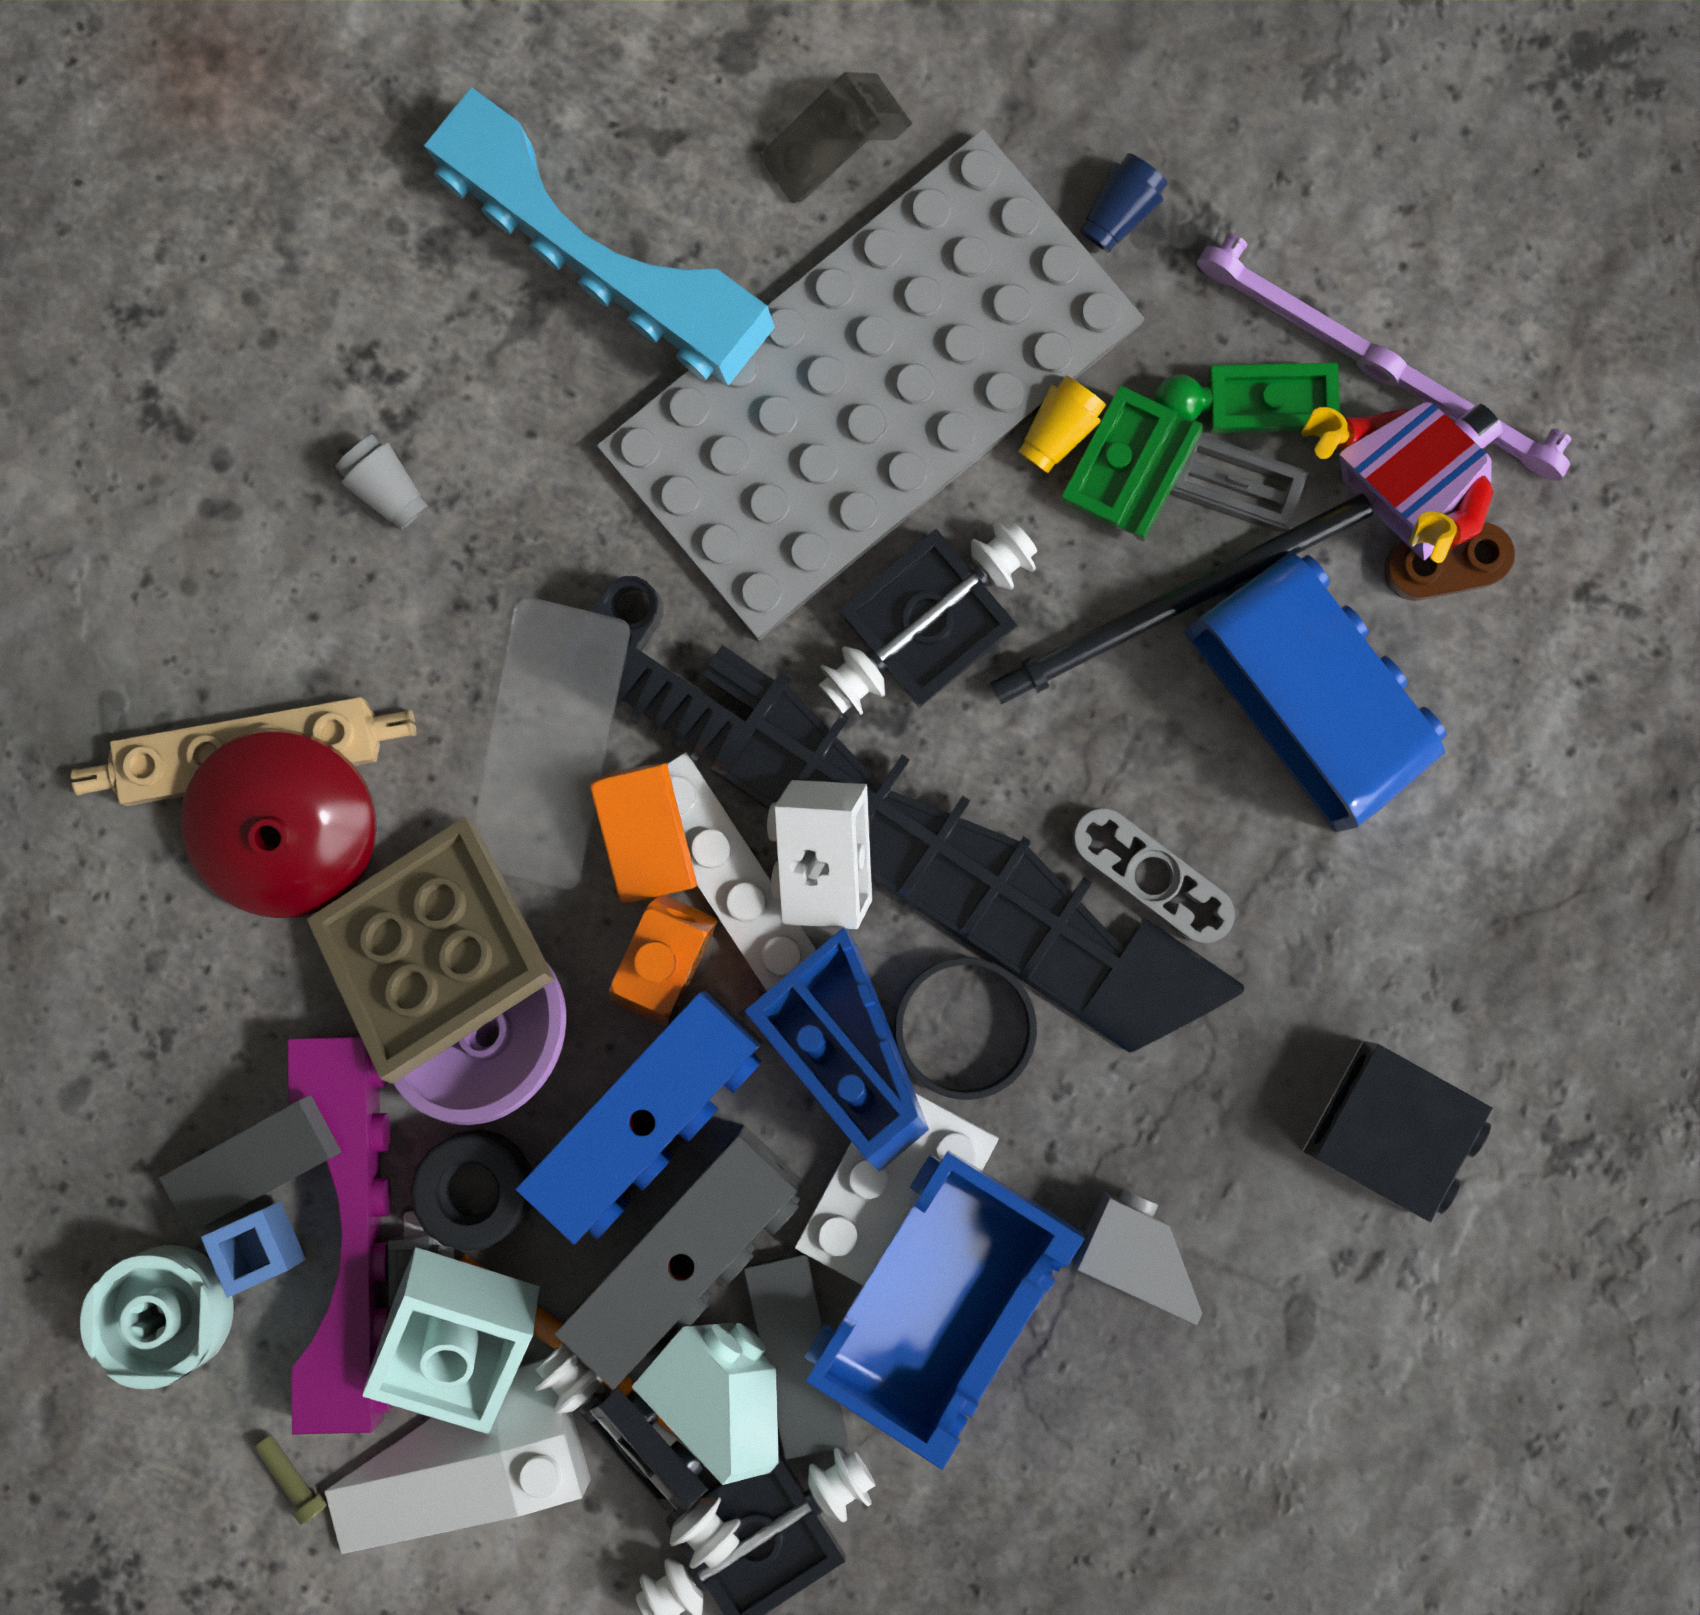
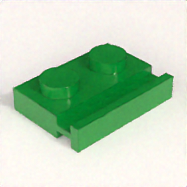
(1132, 463)

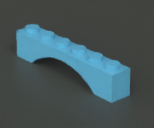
(695, 310)

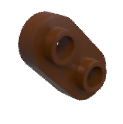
(1456, 573)

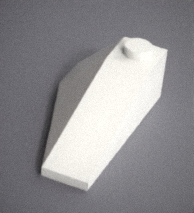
(463, 1478)

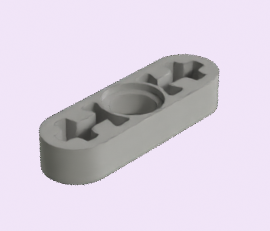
(1181, 916)

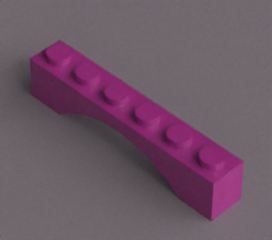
(337, 1362)

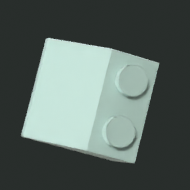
(452, 1341)
(717, 1398)

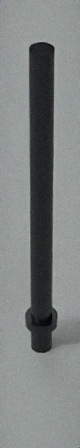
(1037, 672)

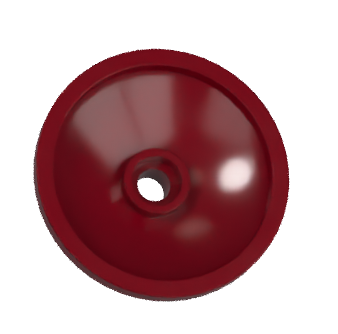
(301, 791)

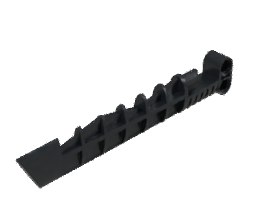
(946, 867)

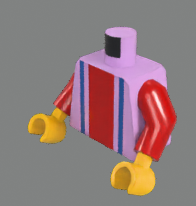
(1416, 469)

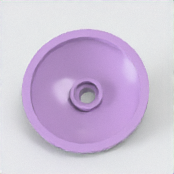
(486, 1083)

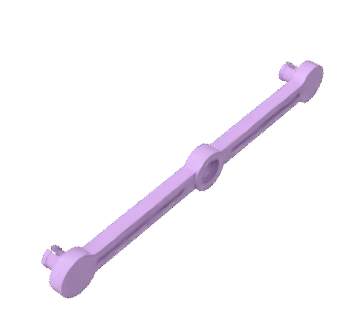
(1375, 360)

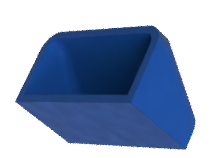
(1318, 690)

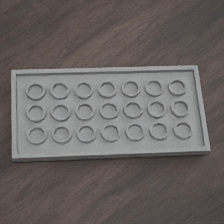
(873, 385)

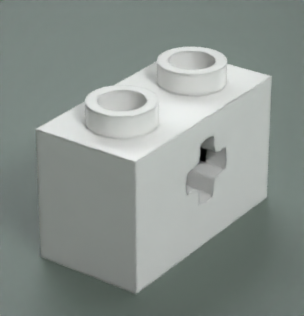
(821, 854)

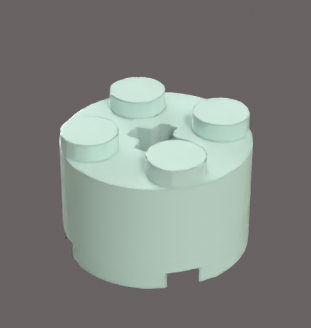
(137, 1346)

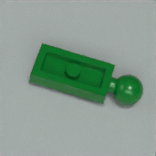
(1254, 396)

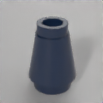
(1123, 201)

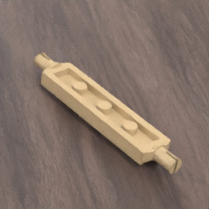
(164, 762)

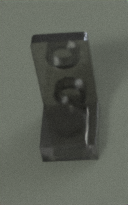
(831, 131)

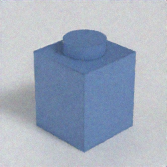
(253, 1249)

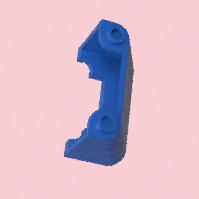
(942, 1306)

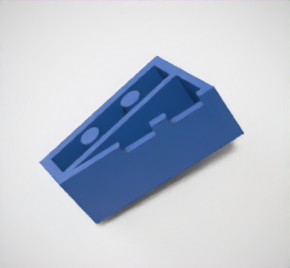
(842, 1049)

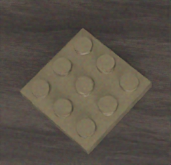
(429, 950)

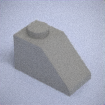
(1137, 1254)

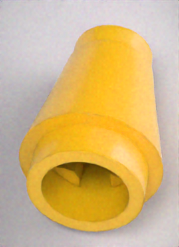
(1061, 423)

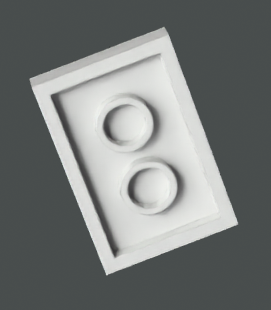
(867, 1206)

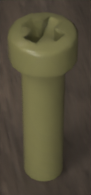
(290, 1481)

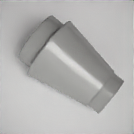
(381, 481)

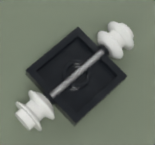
(928, 618)
(662, 1469)
(780, 1543)

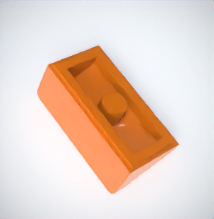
(643, 832)

